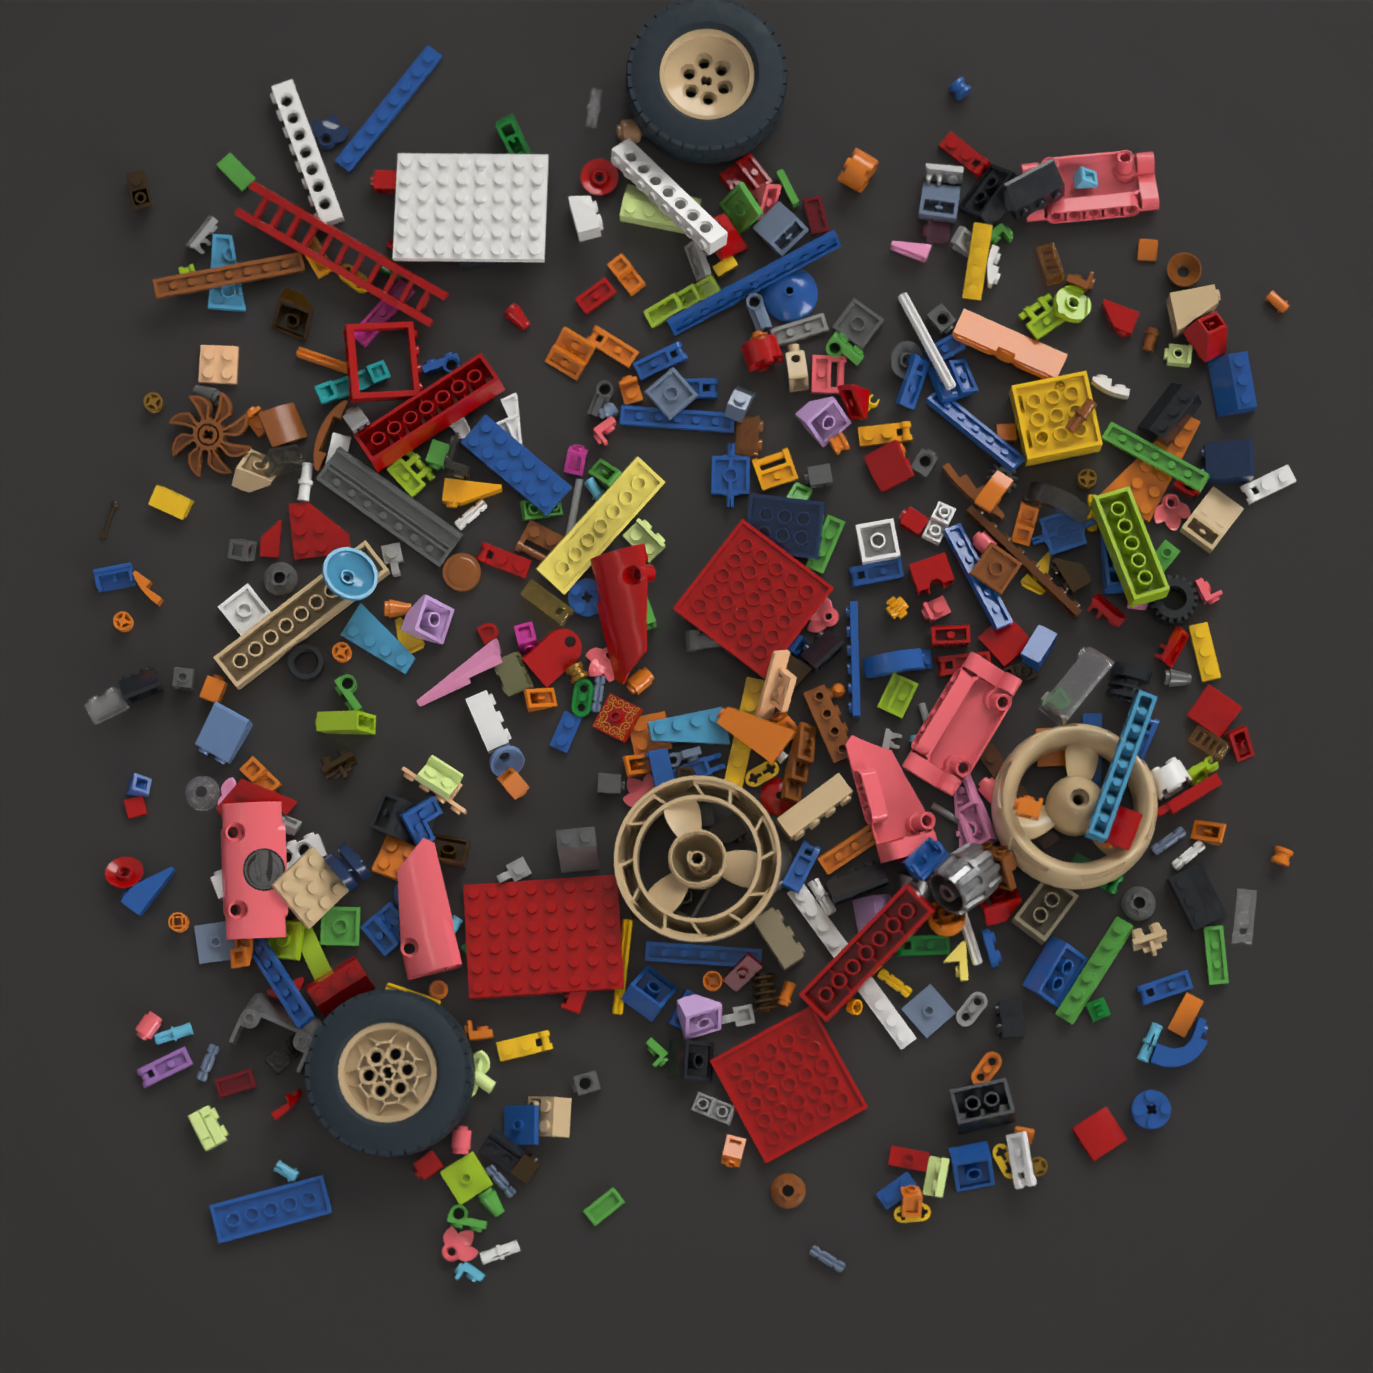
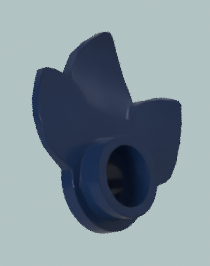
(329, 129)

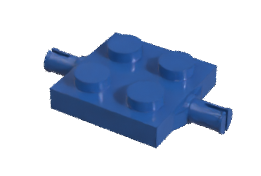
(730, 475)
(1062, 533)

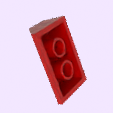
(339, 985)

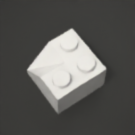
(585, 218)
(877, 541)

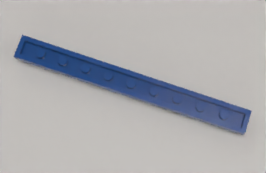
(754, 282)

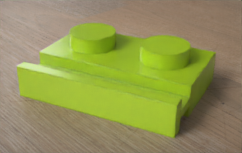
(897, 695)

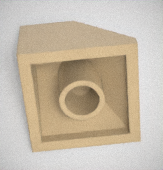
(251, 473)

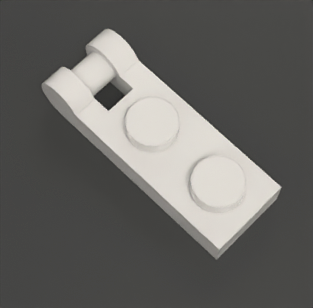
(1269, 484)
(1020, 1160)

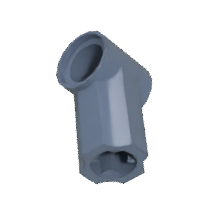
(758, 314)

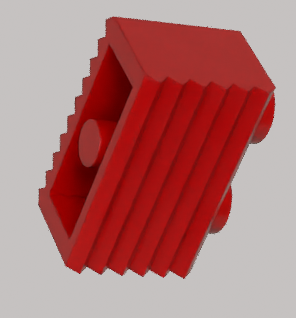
(950, 636)

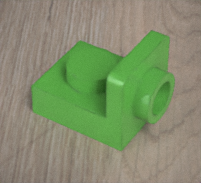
(1002, 230)
(800, 491)
(654, 1048)

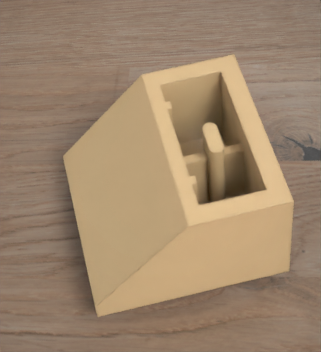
(553, 1115)

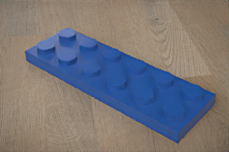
(516, 465)
(271, 1209)

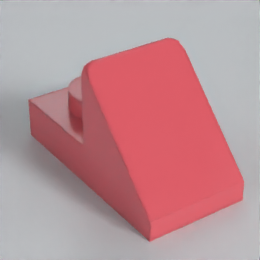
(767, 196)

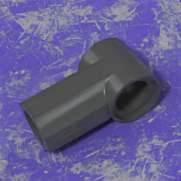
(599, 399)
(698, 641)

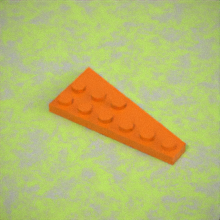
(1146, 481)

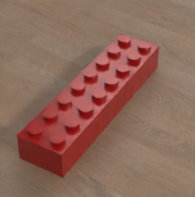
(429, 412)
(867, 952)

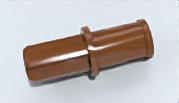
(1081, 415)

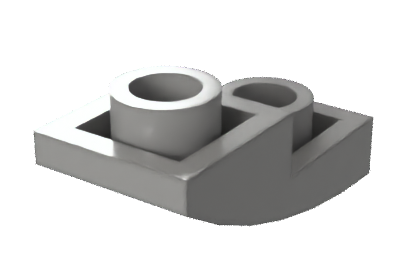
(713, 1108)

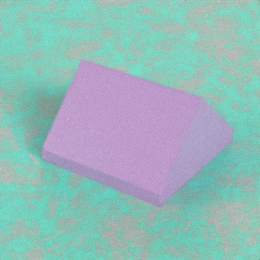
(868, 907)

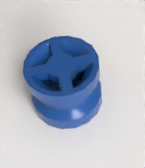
(959, 88)

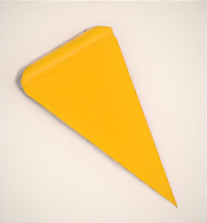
(1028, 583)
(409, 642)

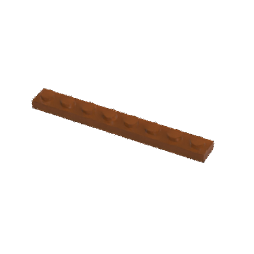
(228, 275)

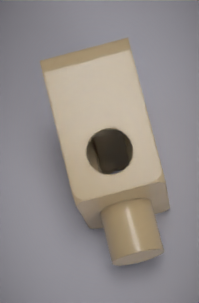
(796, 368)

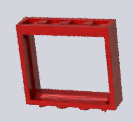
(351, 362)

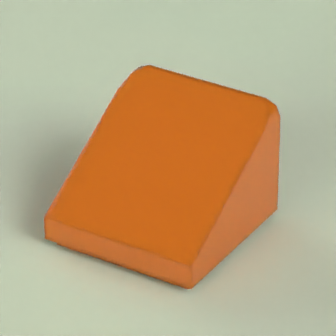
(1147, 250)
(1007, 432)
(1030, 1132)

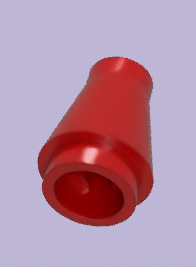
(516, 316)

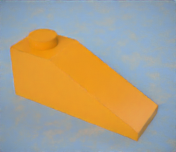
(465, 492)

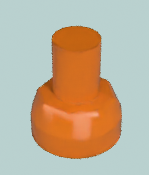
(838, 690)

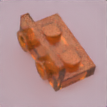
(748, 436)

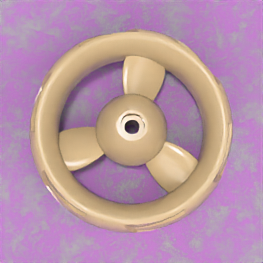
(1082, 750)
(743, 868)

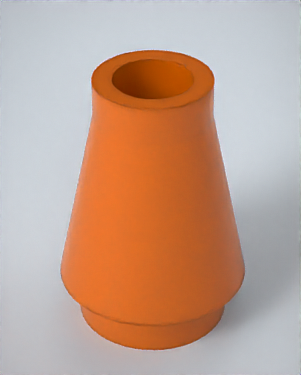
(395, 608)

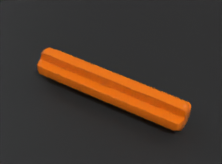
(321, 359)

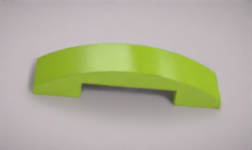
(313, 953)

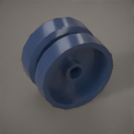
(348, 866)

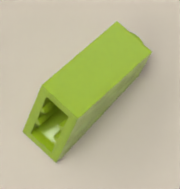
(346, 722)

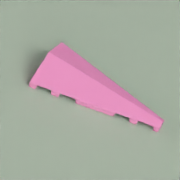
(484, 659)
(972, 812)

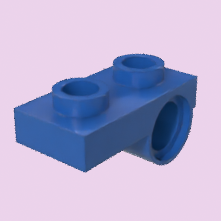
(433, 366)

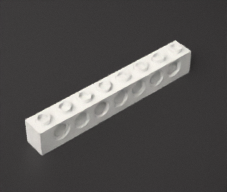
(287, 91)
(669, 196)

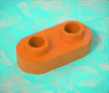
(985, 1068)

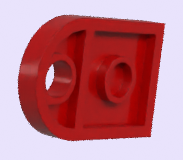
(552, 656)

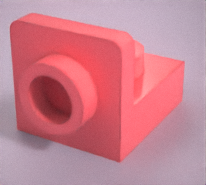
(605, 427)
(1204, 589)
(935, 609)

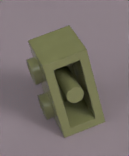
(513, 674)

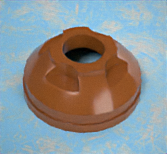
(1187, 261)
(782, 1200)

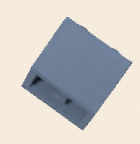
(939, 203)
(780, 228)

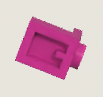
(576, 460)
(525, 637)

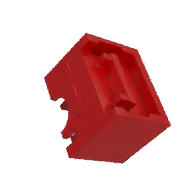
(930, 570)

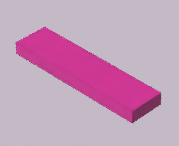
(381, 314)

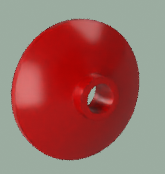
(601, 168)
(770, 802)
(124, 872)

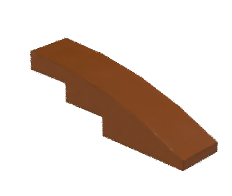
(968, 489)
(798, 761)

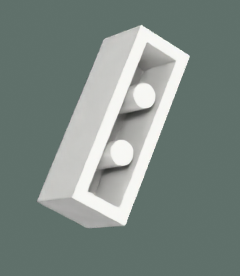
(488, 721)

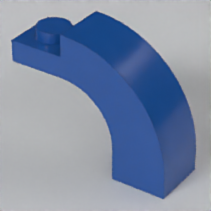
(896, 662)
(1171, 1058)

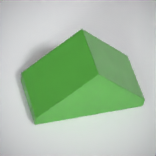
(605, 473)

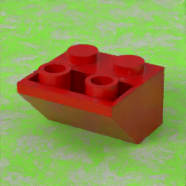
(1208, 336)

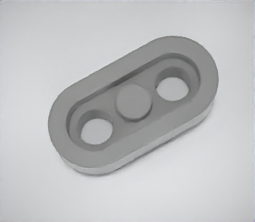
(971, 1009)

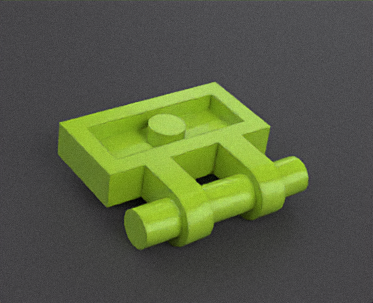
(1043, 323)
(406, 477)

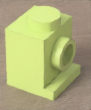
(1181, 361)

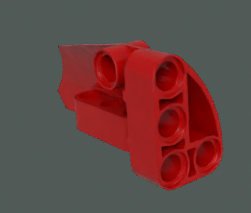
(622, 605)

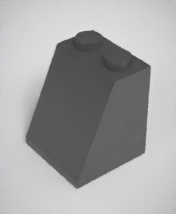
(577, 849)

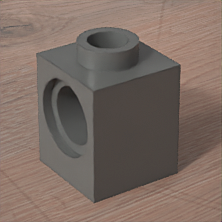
(941, 311)
(921, 471)
(818, 476)
(242, 549)
(184, 678)
(610, 784)
(592, 1076)

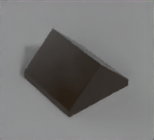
(452, 851)

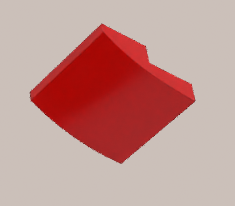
(746, 171)
(889, 466)
(1004, 643)
(1214, 711)
(1124, 828)
(1099, 1134)

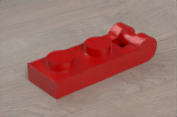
(964, 154)
(504, 560)
(957, 662)

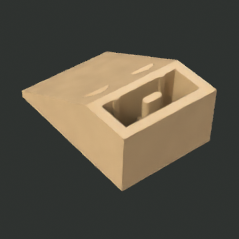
(1211, 520)

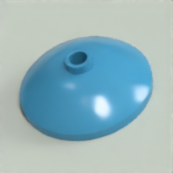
(353, 566)

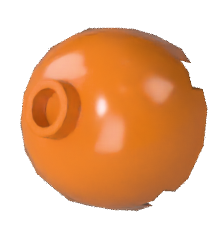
(946, 923)

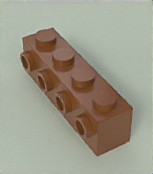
(828, 722)

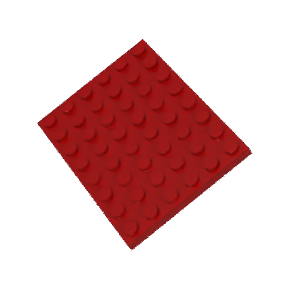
(543, 937)

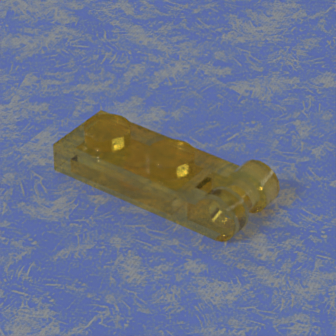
(546, 602)

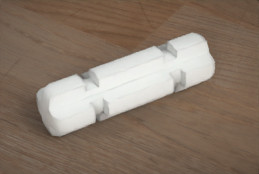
(470, 514)
(1188, 855)

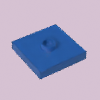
(522, 1124)

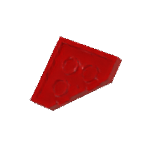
(314, 533)

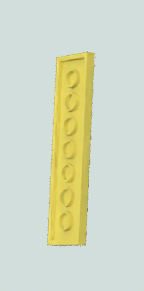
(600, 525)

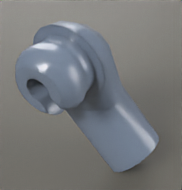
(608, 410)

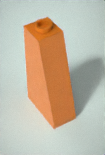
(758, 733)

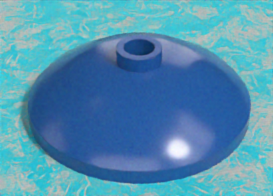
(792, 306)

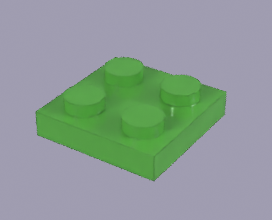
(741, 208)
(341, 927)

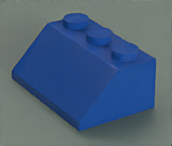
(1232, 384)
(1055, 971)

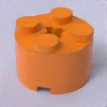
(858, 170)

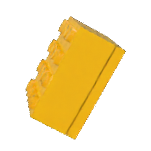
(1043, 412)

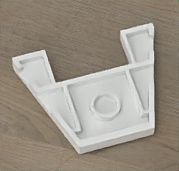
(510, 424)

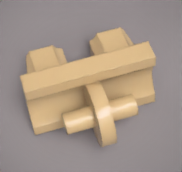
(1149, 942)

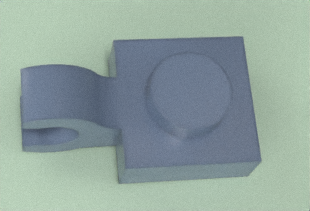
(689, 754)

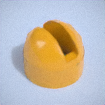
(858, 1006)

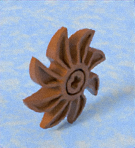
(219, 430)

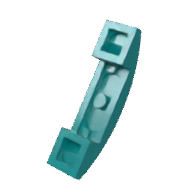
(338, 389)

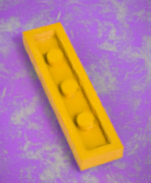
(977, 261)

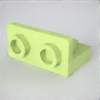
(641, 534)
(439, 777)
(936, 1176)

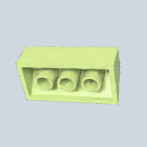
(640, 210)

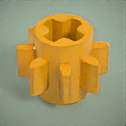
(896, 607)

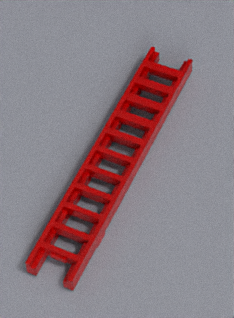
(317, 223)

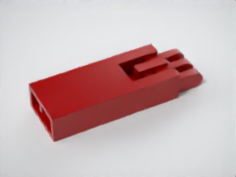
(1190, 795)

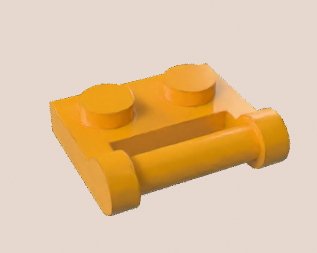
(775, 475)

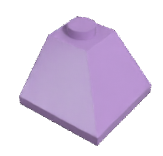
(823, 419)
(428, 620)
(698, 1016)

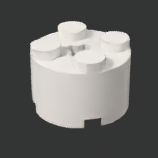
(1170, 778)

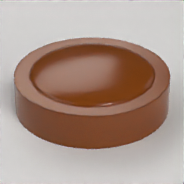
(462, 572)

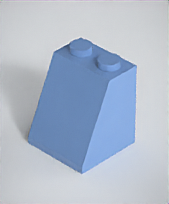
(223, 733)

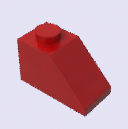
(1120, 318)

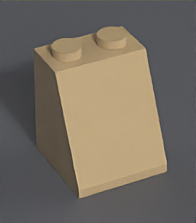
(1189, 305)

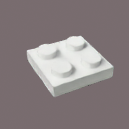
(244, 609)

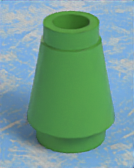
(490, 1200)

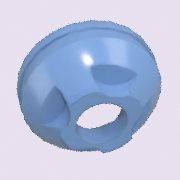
(515, 760)

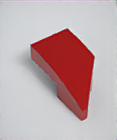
(271, 541)
(292, 1099)

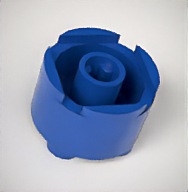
(1161, 1108)

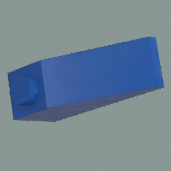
(1110, 579)
(142, 894)

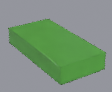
(236, 172)
(787, 188)
(604, 1206)

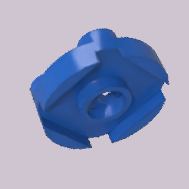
(578, 591)

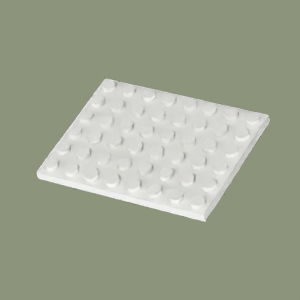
(471, 207)

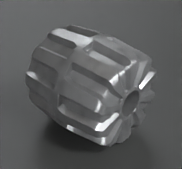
(964, 879)

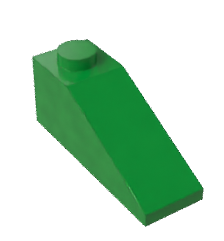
(512, 135)

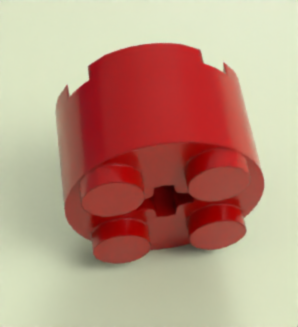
(761, 353)

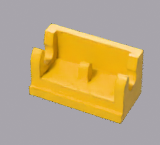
(171, 502)

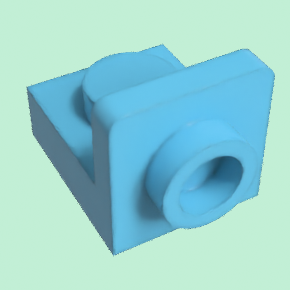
(472, 1272)

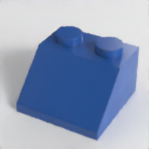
(649, 993)
(971, 1166)

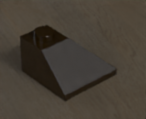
(293, 315)

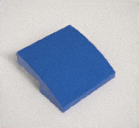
(962, 376)
(384, 928)

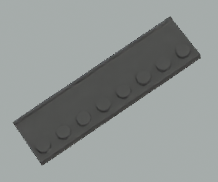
(389, 506)

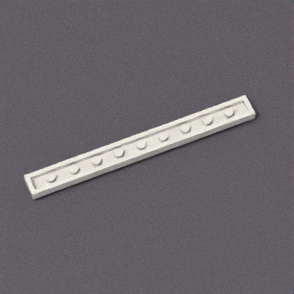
(835, 943)

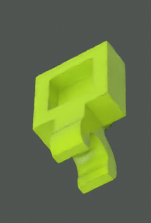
(1200, 771)

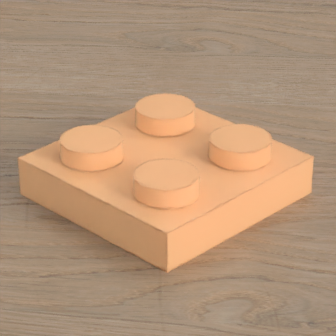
(218, 364)

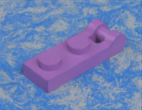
(165, 1066)

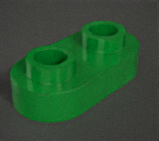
(582, 698)

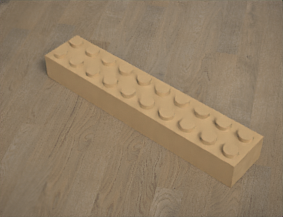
(286, 627)

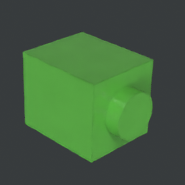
(437, 454)

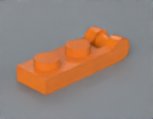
(613, 347)

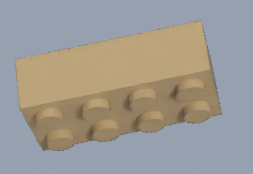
(815, 806)

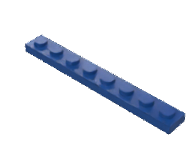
(388, 109)

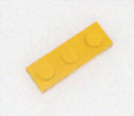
(1204, 652)

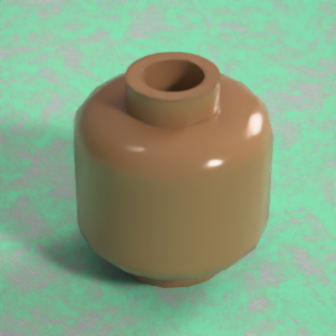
(629, 129)

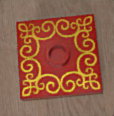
(617, 718)

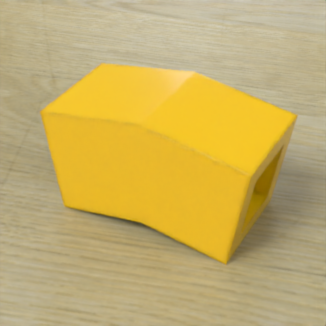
(725, 266)

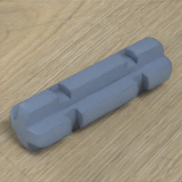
(598, 690)
(1168, 840)
(207, 1063)
(500, 1180)
(827, 1258)

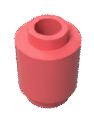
(982, 540)
(986, 788)
(148, 1026)
(461, 1140)

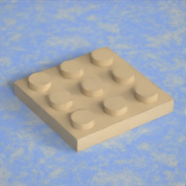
(310, 887)

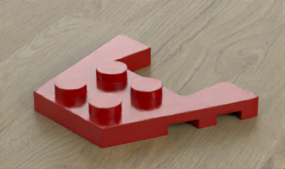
(249, 792)

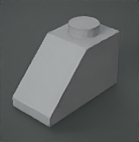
(355, 419)

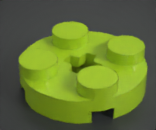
(1067, 312)

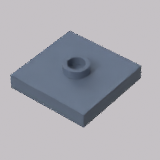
(671, 393)
(212, 943)
(928, 1011)

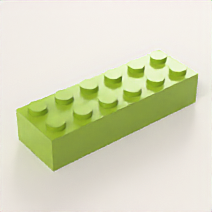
(1129, 547)

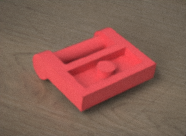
(822, 374)

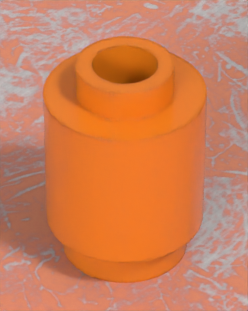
(639, 681)

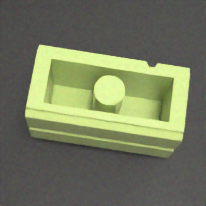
(208, 1128)

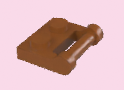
(541, 537)

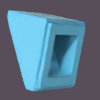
(1085, 178)

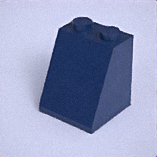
(1228, 461)

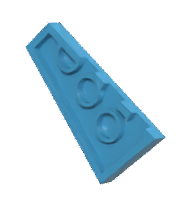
(228, 297)
(374, 638)
(690, 728)

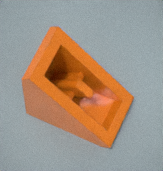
(540, 699)
(636, 765)
(1208, 832)

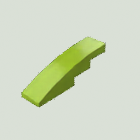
(680, 301)

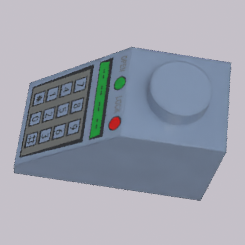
(739, 403)

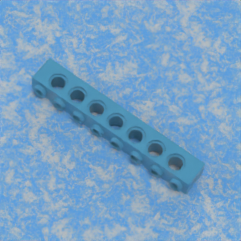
(1120, 766)

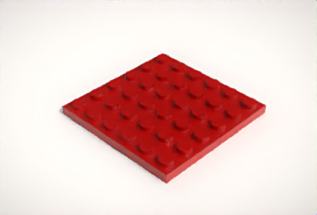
(752, 598)
(788, 1084)

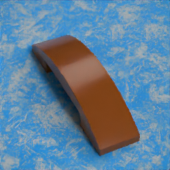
(336, 414)

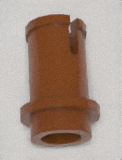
(1150, 339)

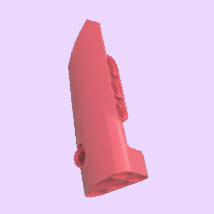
(888, 801)
(425, 915)

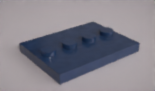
(789, 522)

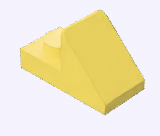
(959, 956)

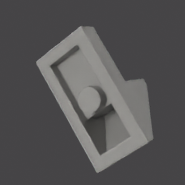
(962, 241)

